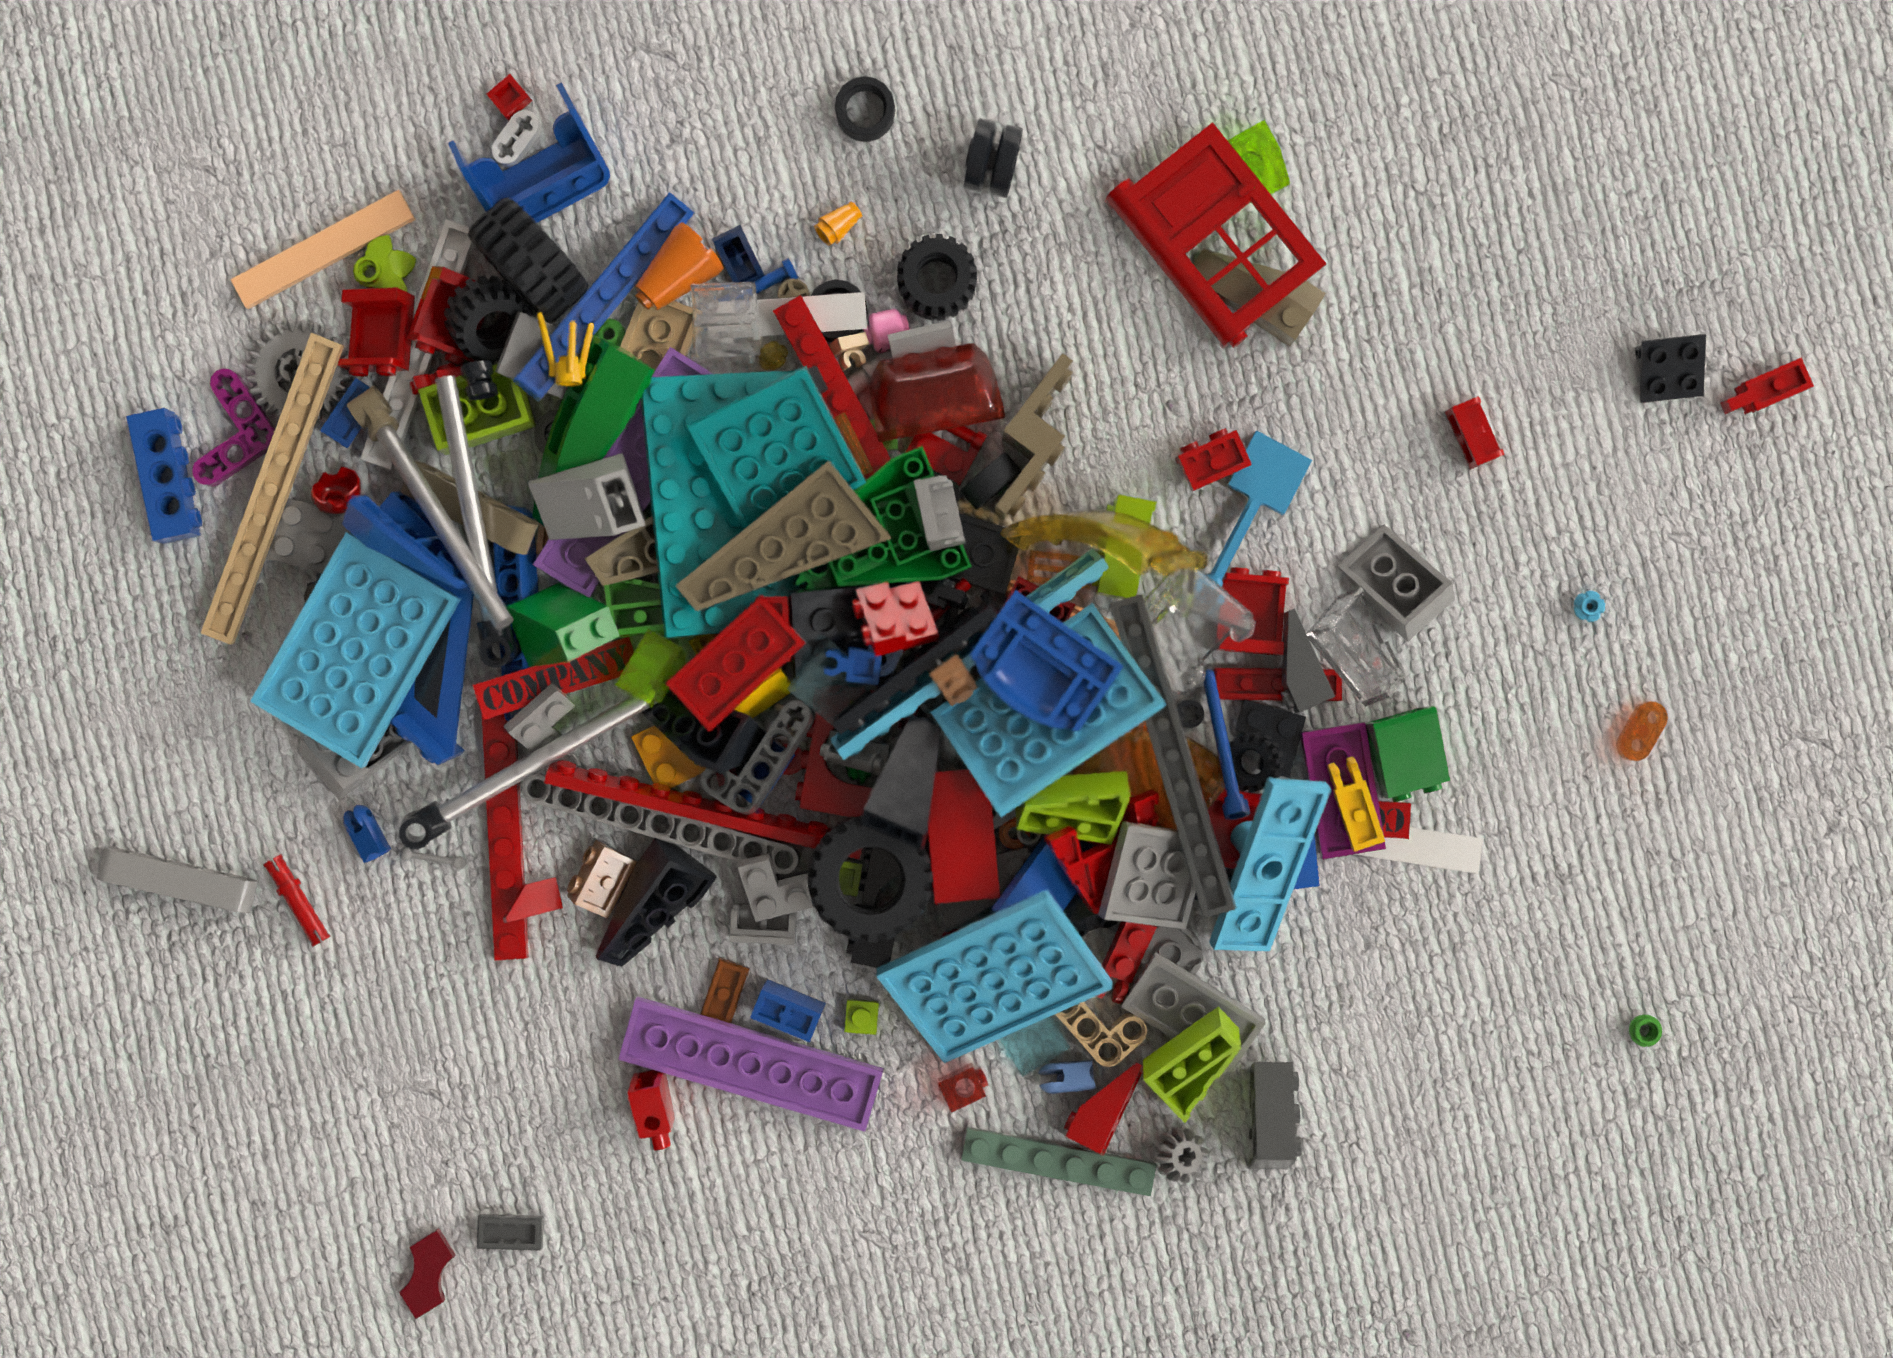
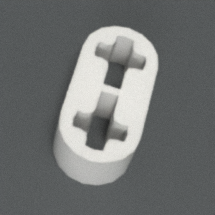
(510, 134)

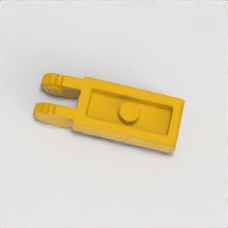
(1356, 807)

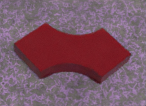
(425, 1287)

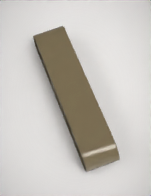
(501, 523)

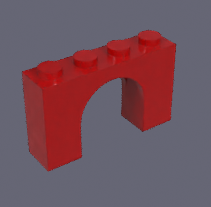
(821, 788)

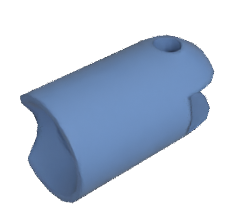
(1071, 1076)

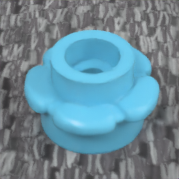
(1581, 609)

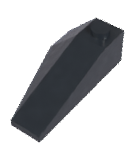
(721, 749)
(658, 890)

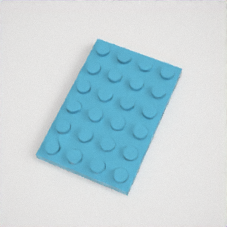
(355, 650)
(1021, 757)
(995, 977)

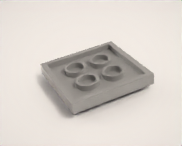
(1148, 878)

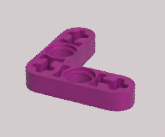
(244, 438)

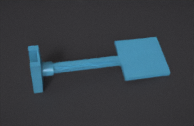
(1267, 482)

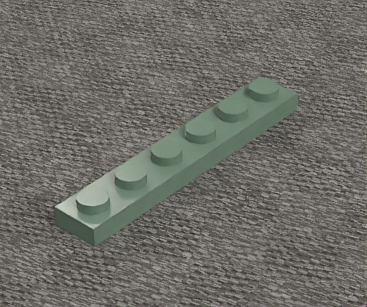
(1058, 1161)

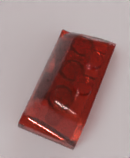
(934, 392)

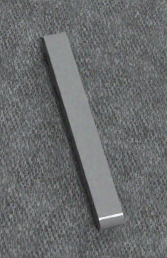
(676, 832)

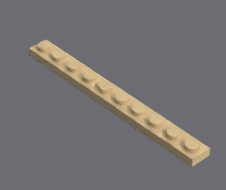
(272, 488)

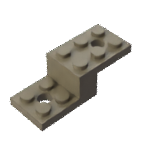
(1034, 437)

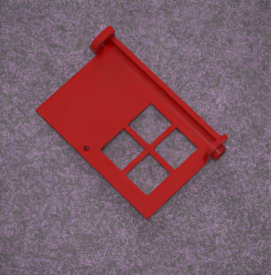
(1190, 200)

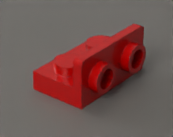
(1214, 459)

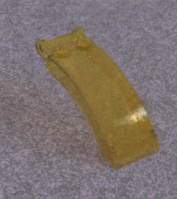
(1118, 534)

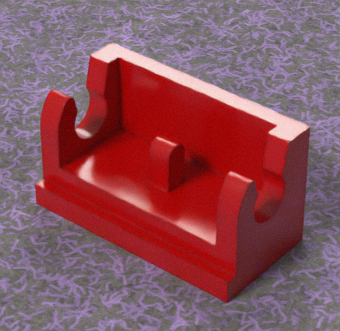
(1473, 433)

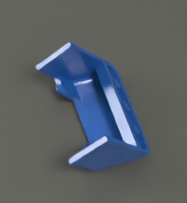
(546, 179)

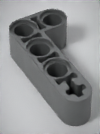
(763, 754)

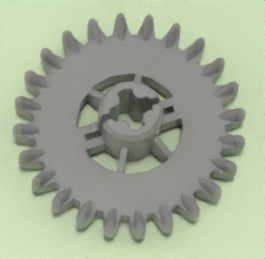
(269, 359)

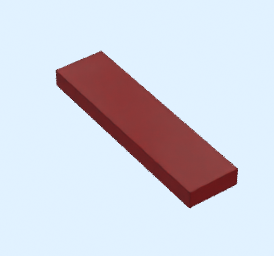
(1262, 683)

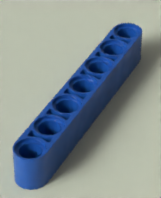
(507, 571)

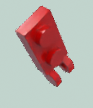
(1126, 955)

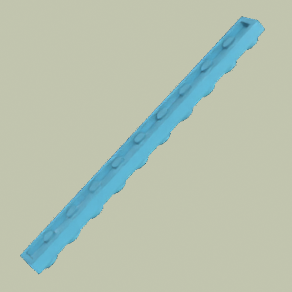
(1047, 596)

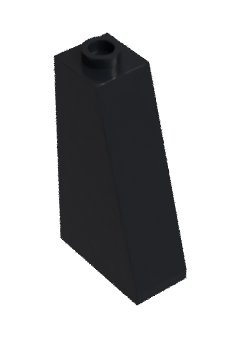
(905, 787)

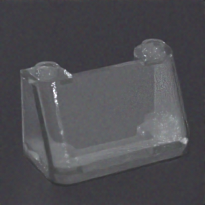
(1190, 621)

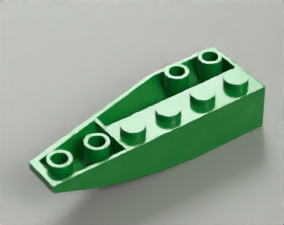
(595, 411)

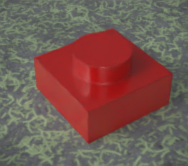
(509, 97)

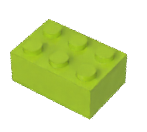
(485, 418)

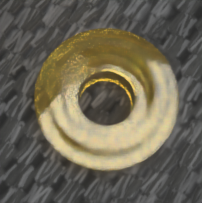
(772, 356)

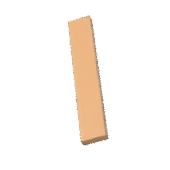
(322, 249)

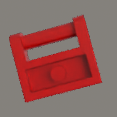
(948, 458)

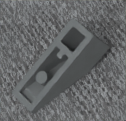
(1301, 671)

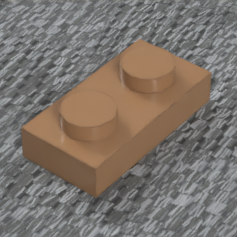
(954, 681)

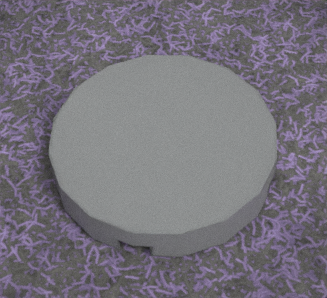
(1176, 945)

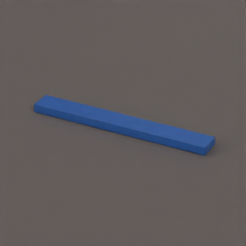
(605, 292)

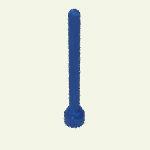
(1235, 804)

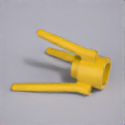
(569, 369)

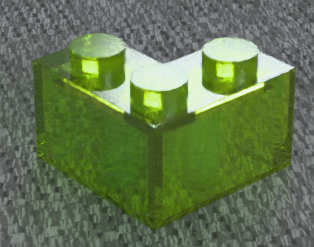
(650, 668)

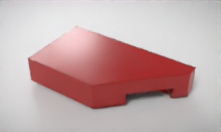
(534, 900)

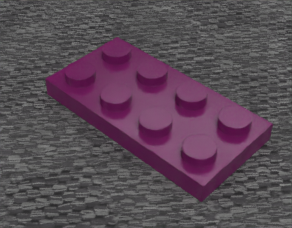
(1334, 746)

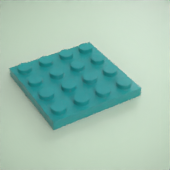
(772, 444)

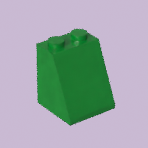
(560, 625)
(1408, 753)

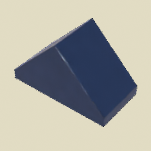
(737, 255)

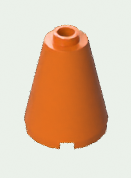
(675, 266)

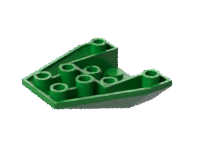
(906, 556)

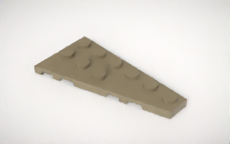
(801, 531)

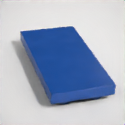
(1040, 874)

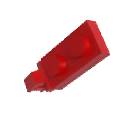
(1769, 388)

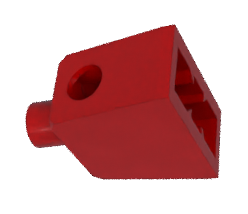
(652, 1107)

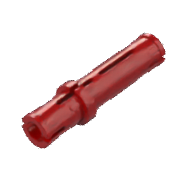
(296, 900)

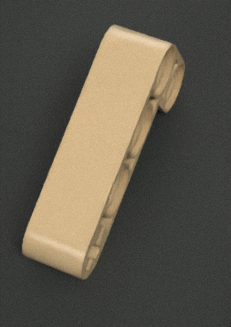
(1102, 1034)

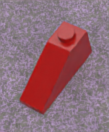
(1100, 1115)

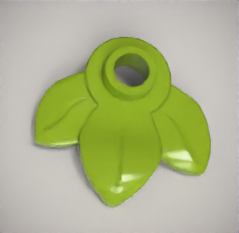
(389, 265)

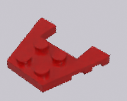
(1091, 868)

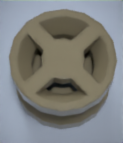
(792, 288)

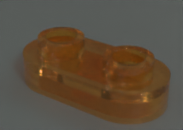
(1641, 729)

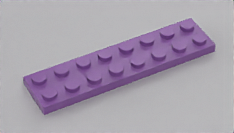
(566, 557)
(750, 1063)

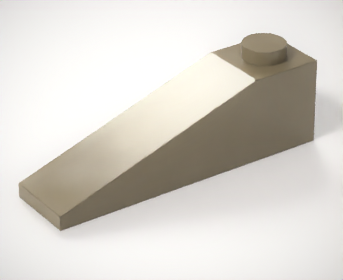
(1238, 287)
(626, 556)

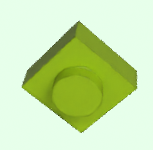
(850, 878)
(861, 1016)

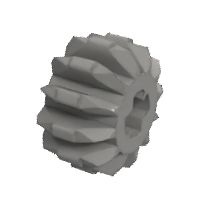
(1188, 1163)

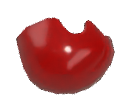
(336, 490)

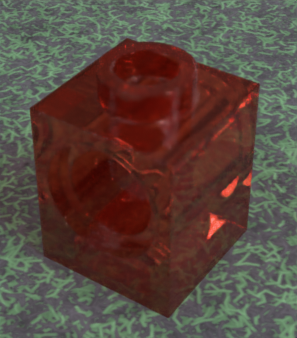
(959, 1100)

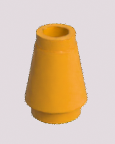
(836, 224)

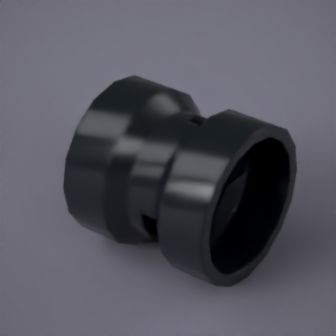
(479, 380)

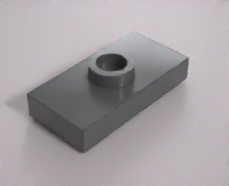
(510, 1232)

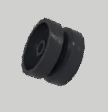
(989, 157)

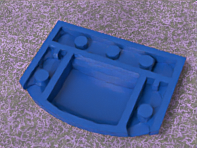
(1043, 666)

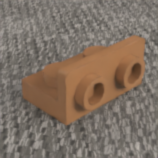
(600, 879)

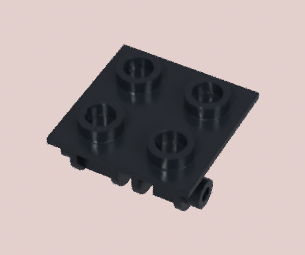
(1672, 368)

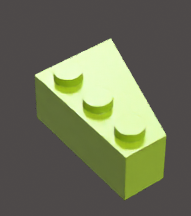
(1119, 579)
(1083, 801)
(1192, 1061)

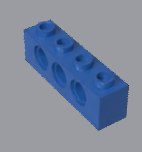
(144, 431)

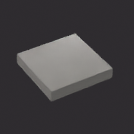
(921, 339)

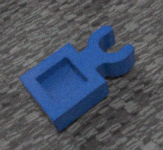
(859, 664)

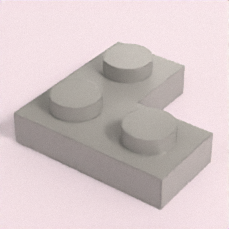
(535, 722)
(768, 895)

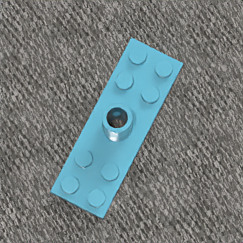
(1269, 862)

